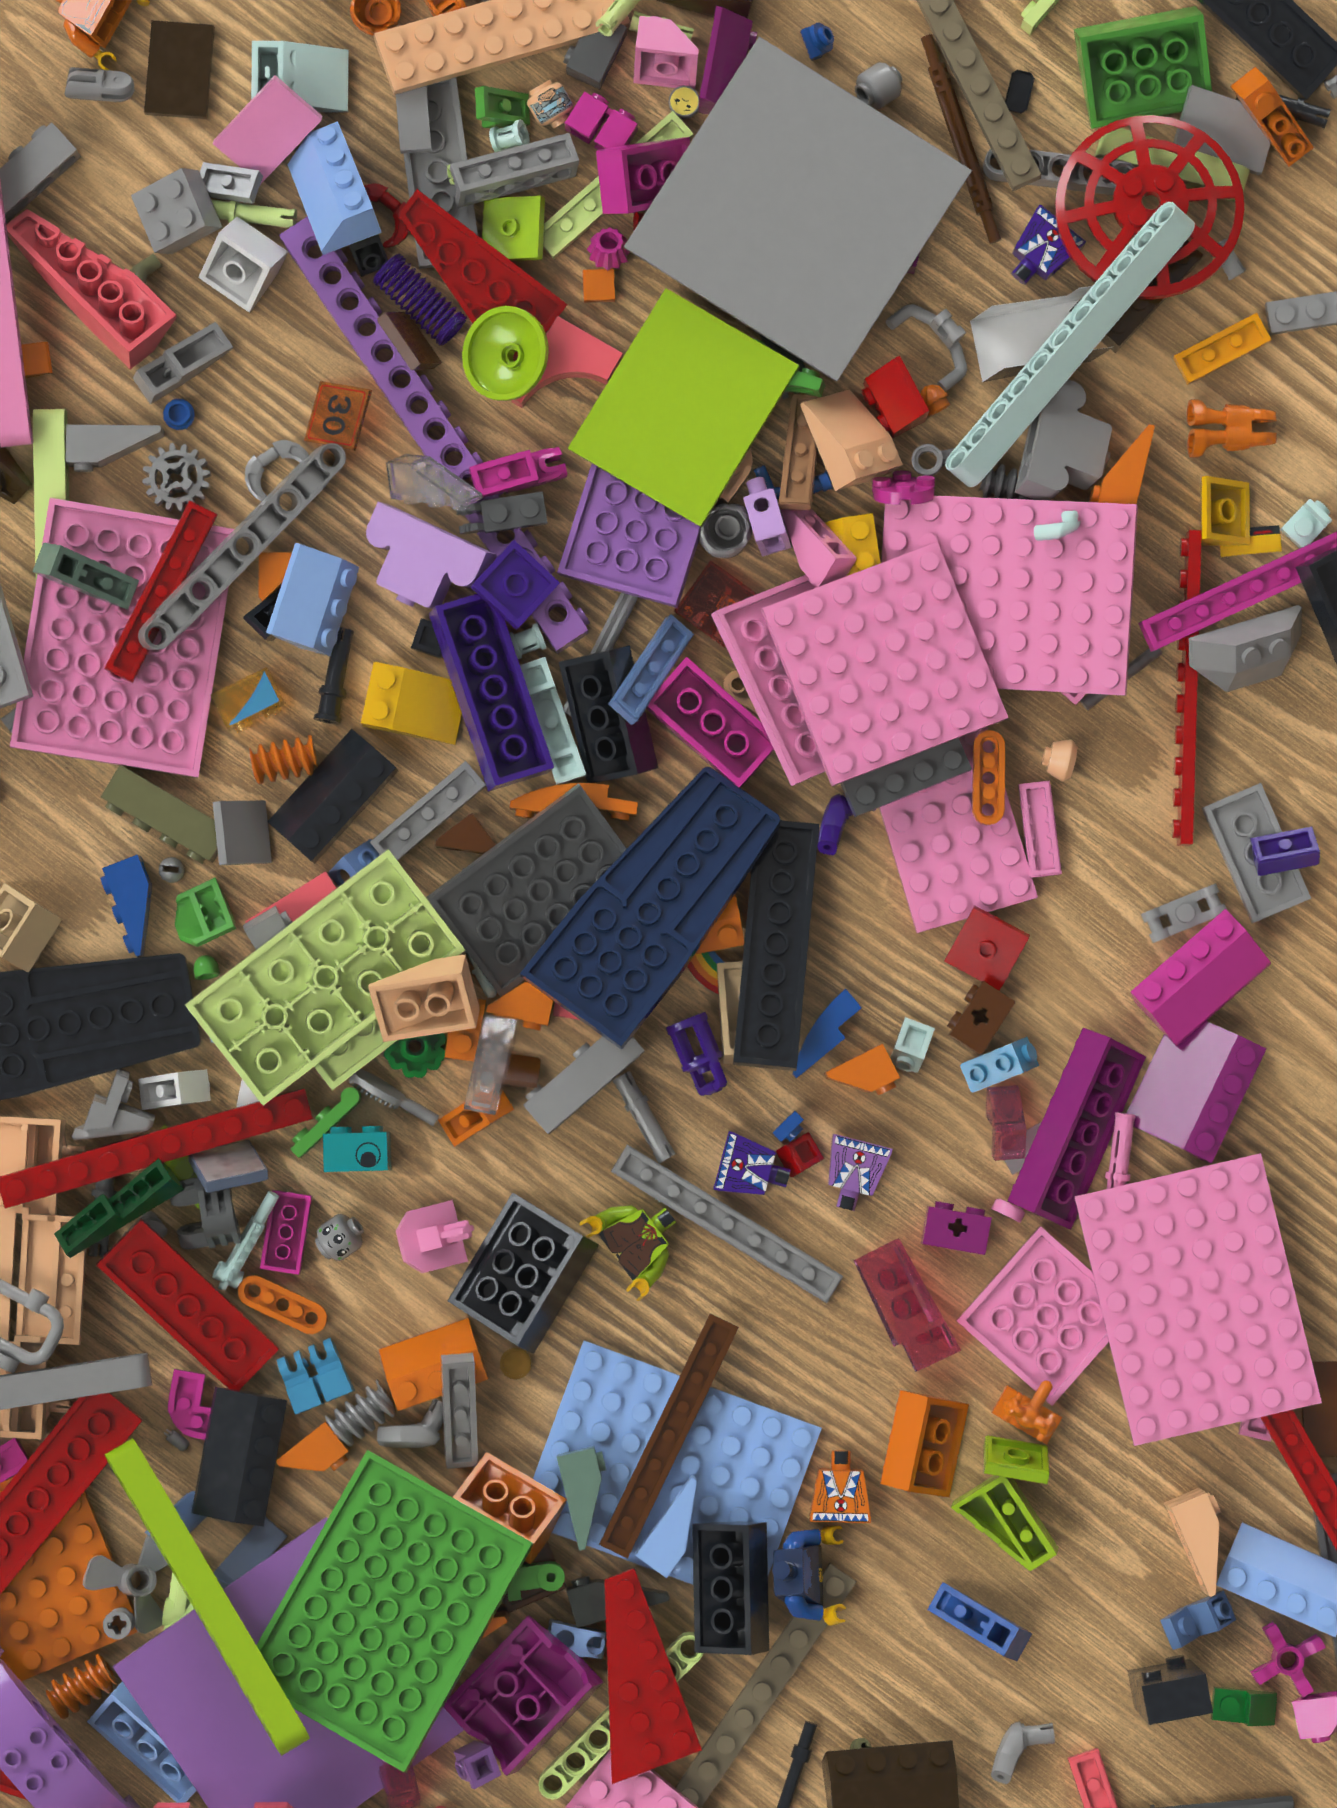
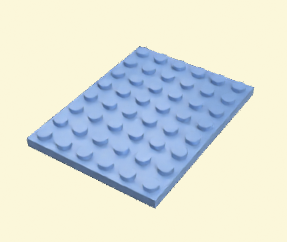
(740, 1452)

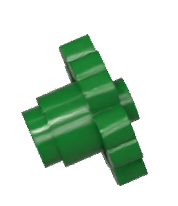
(416, 1063)

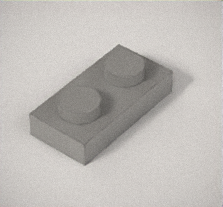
(231, 182)

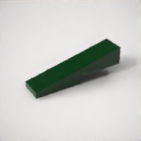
(107, 1215)

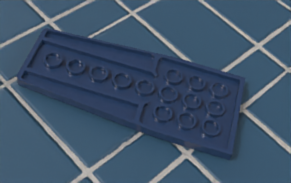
(653, 908)

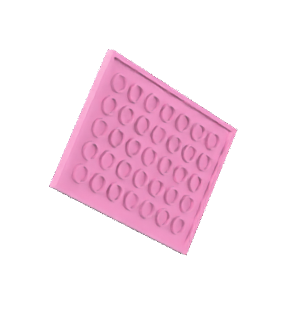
(1040, 609)
(71, 635)
(1197, 1299)

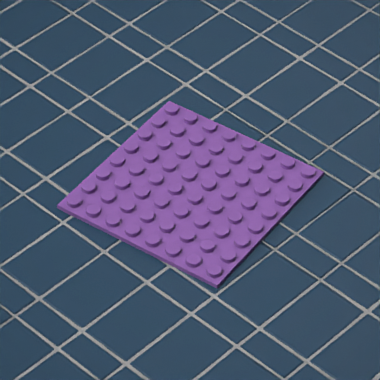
(215, 1731)

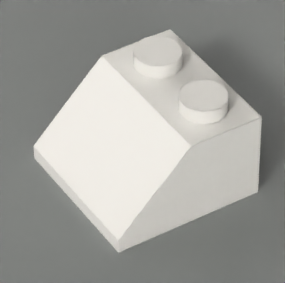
(242, 263)

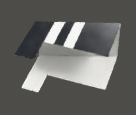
(1013, 332)

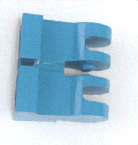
(307, 1390)

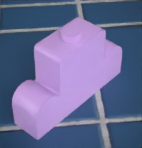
(422, 557)

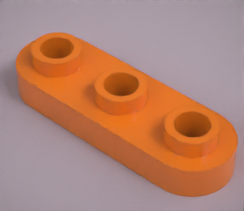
(988, 763)
(268, 1304)

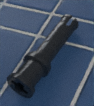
(333, 691)

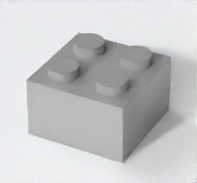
(176, 211)

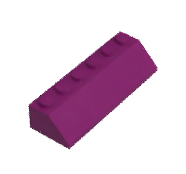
(1076, 1127)

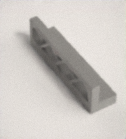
(514, 170)

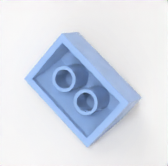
(312, 599)

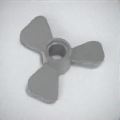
(105, 1573)

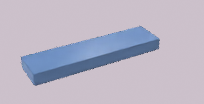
(651, 669)

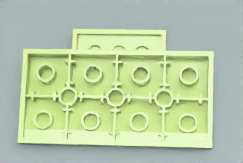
(307, 990)

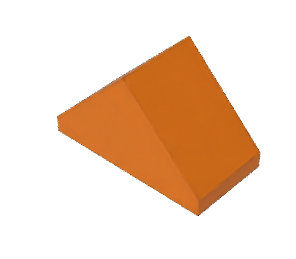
(271, 572)

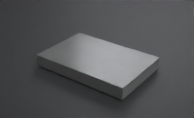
(1227, 124)

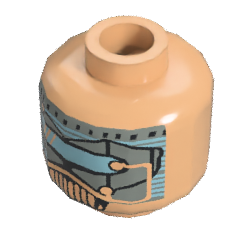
(550, 104)

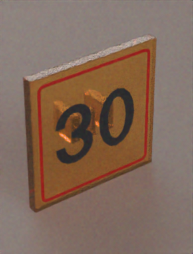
(338, 415)

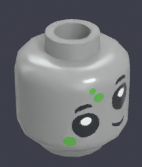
(339, 1237)

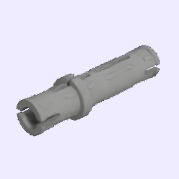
(641, 1112)

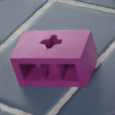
(972, 1240)

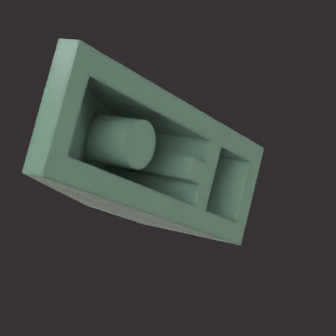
(85, 575)
(581, 1482)

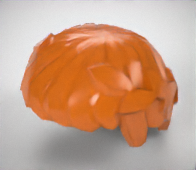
(375, 15)

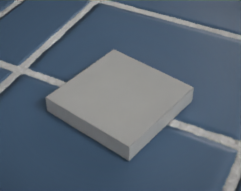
(242, 832)

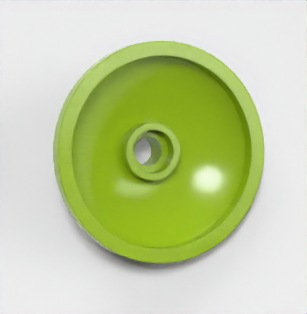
(490, 352)

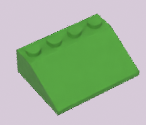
(1142, 64)

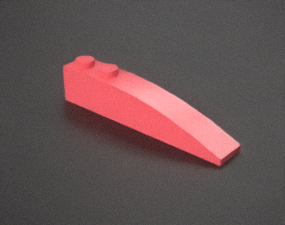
(102, 295)

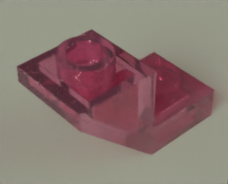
(1008, 1122)
(399, 1787)

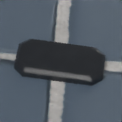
(1019, 91)

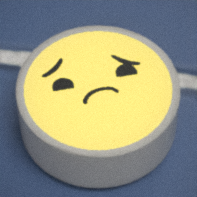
(684, 102)

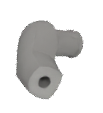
(414, 1435)
(1013, 1745)

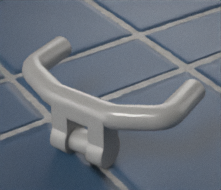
(945, 329)

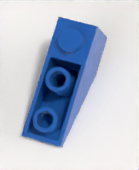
(132, 894)

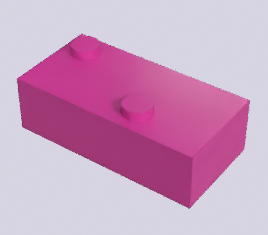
(711, 723)

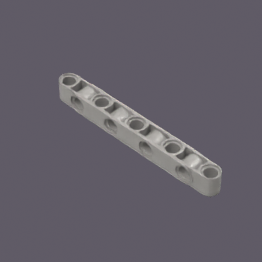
(225, 562)

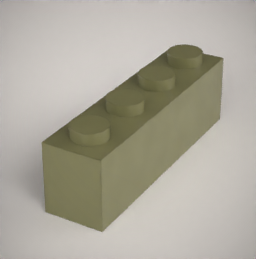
(163, 812)

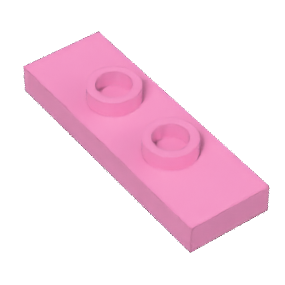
(1039, 829)

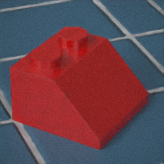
(895, 398)

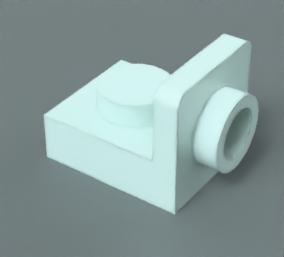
(1307, 523)
(911, 1045)

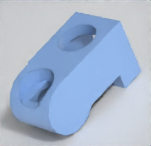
(581, 1640)

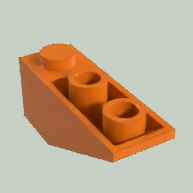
(1272, 116)

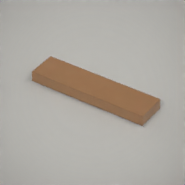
(799, 459)

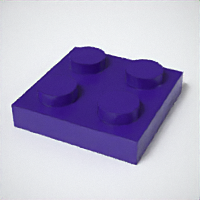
(515, 584)

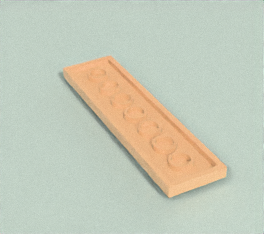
(482, 38)

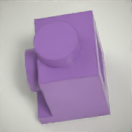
(472, 1766)

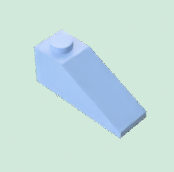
(669, 1537)

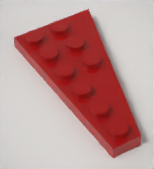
(645, 1702)

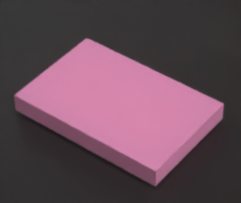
(268, 128)

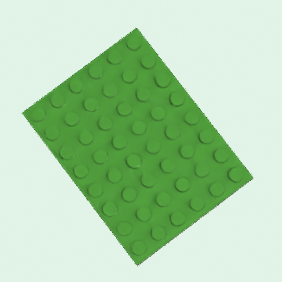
(389, 1609)

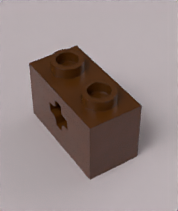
(996, 1009)

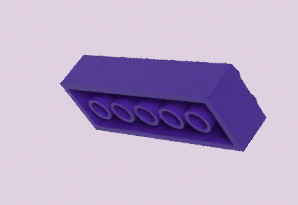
(491, 691)

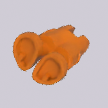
(1237, 427)

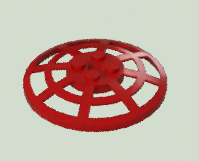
(1145, 181)

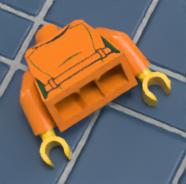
(93, 23)

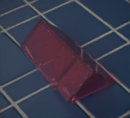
(906, 1305)

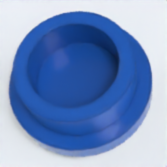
(178, 414)

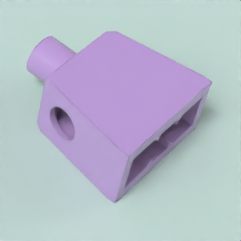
(768, 525)

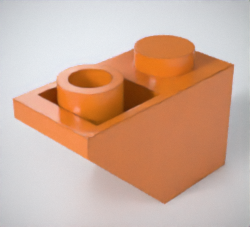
(524, 1004)

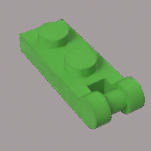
(327, 1118)

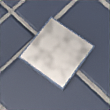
(228, 1166)

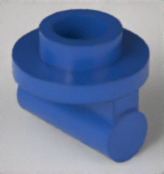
(817, 40)

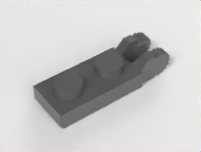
(506, 513)

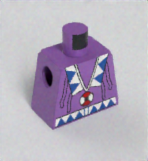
(855, 1168)

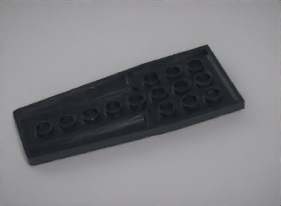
(91, 1020)

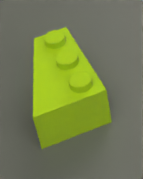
(1008, 1519)

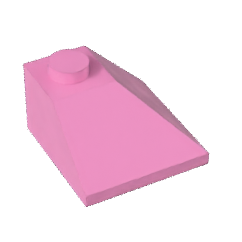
(664, 54)

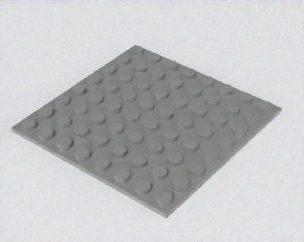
(797, 209)

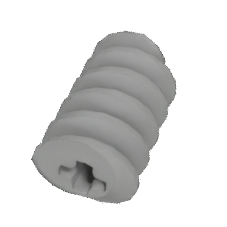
(362, 1414)

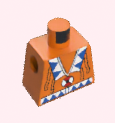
(840, 1492)

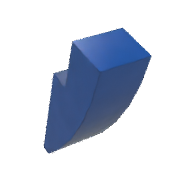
(825, 1032)

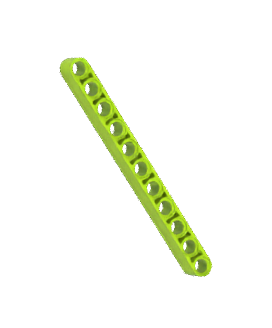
(207, 1597)

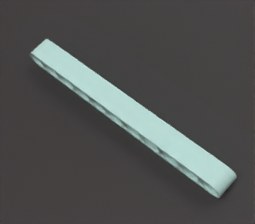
(1070, 344)

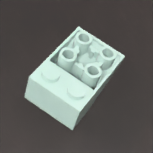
(311, 71)

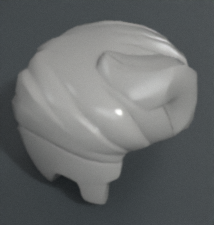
(726, 530)

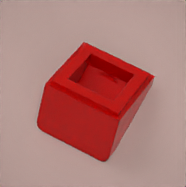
(799, 1154)

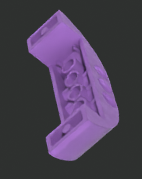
(44, 1758)

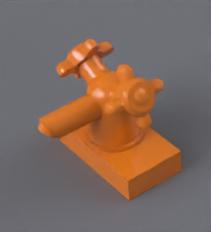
(1028, 1413)

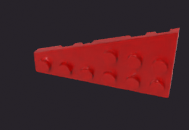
(473, 268)

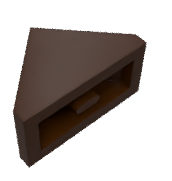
(466, 837)

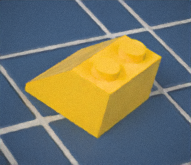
(860, 538)

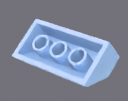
(332, 190)
(1282, 1578)
(130, 1732)

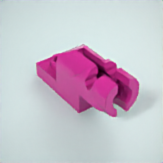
(517, 471)

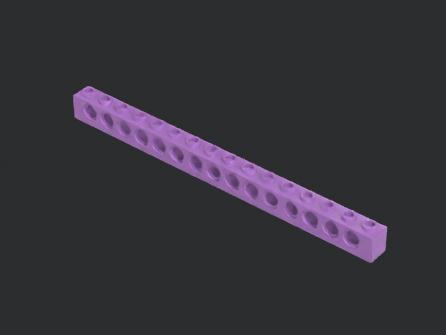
(298, 241)

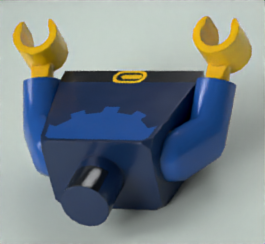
(799, 1575)

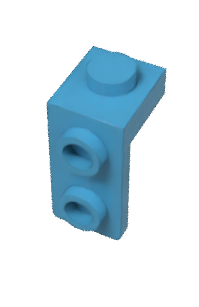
(1000, 1064)

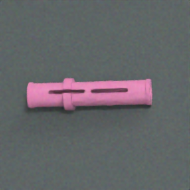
(1120, 1150)

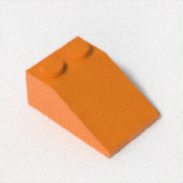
(1125, 478)

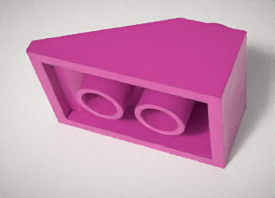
(636, 172)

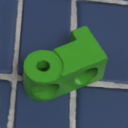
(538, 1575)

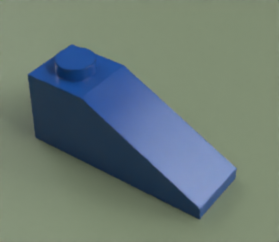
(980, 1622)

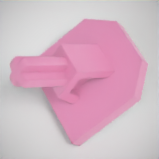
(433, 1237)

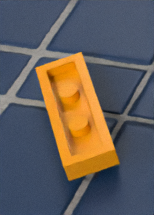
(1222, 348)

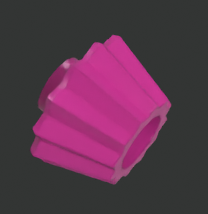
(608, 249)

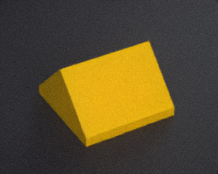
(1224, 512)

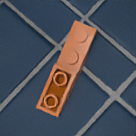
(537, 800)

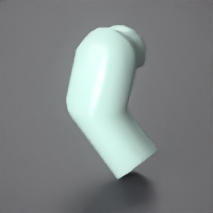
(1058, 530)

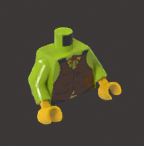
(634, 1242)

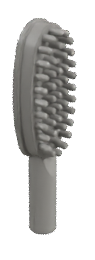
(391, 1095)

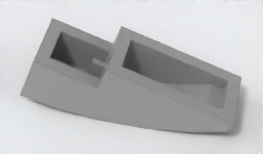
(182, 362)

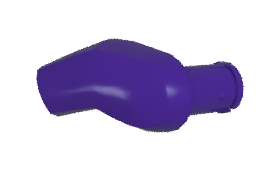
(833, 823)

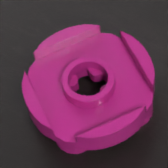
(903, 487)

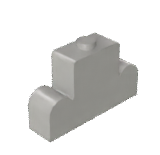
(1063, 447)

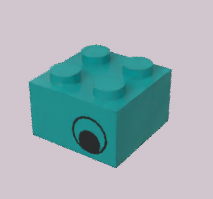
(357, 1151)

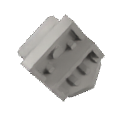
(110, 1116)

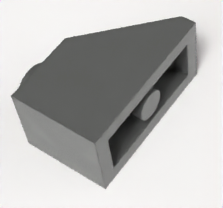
(594, 56)

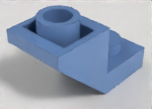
(1198, 1619)

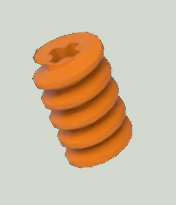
(283, 760)
(81, 1687)

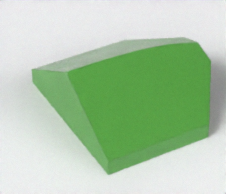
(203, 914)

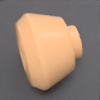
(1060, 759)

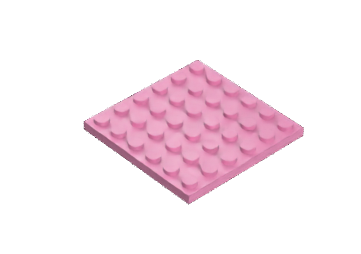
(884, 664)

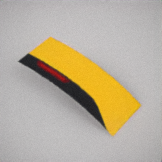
(1262, 540)

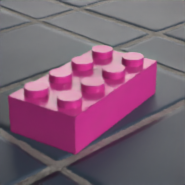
(286, 1233)

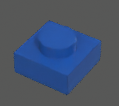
(789, 1127)

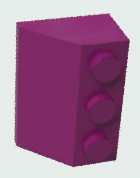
(727, 49)

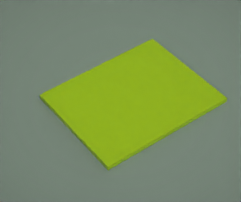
(683, 407)

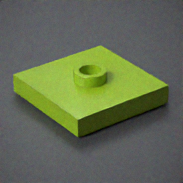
(515, 226)
(1016, 1459)

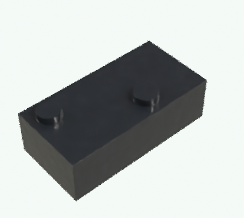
(1170, 1691)

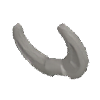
(254, 467)

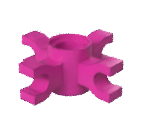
(1273, 1667)

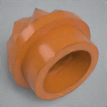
(935, 399)

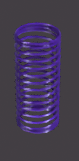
(449, 329)

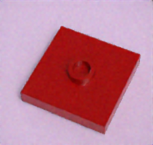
(987, 948)

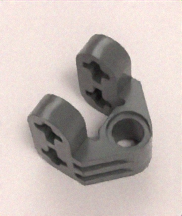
(217, 1216)

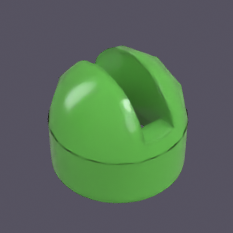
(206, 968)

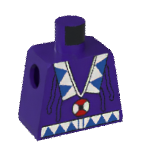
(1041, 248)
(748, 1167)

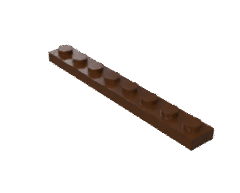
(668, 1435)

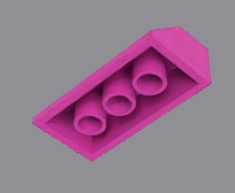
(1200, 977)

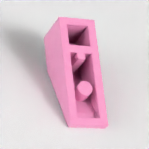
(817, 548)

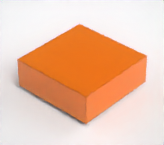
(598, 285)

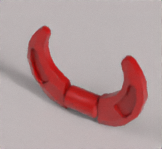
(378, 192)

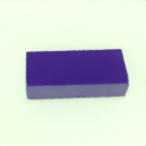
(1285, 851)

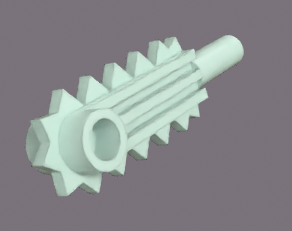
(230, 1272)

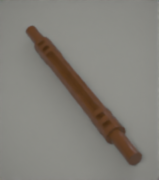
(960, 138)

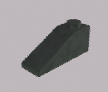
(588, 1599)

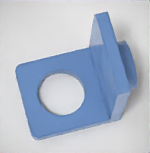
(354, 861)

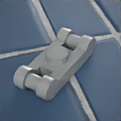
(1183, 913)

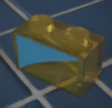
(248, 700)

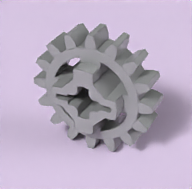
(168, 489)

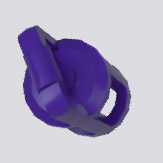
(702, 1063)

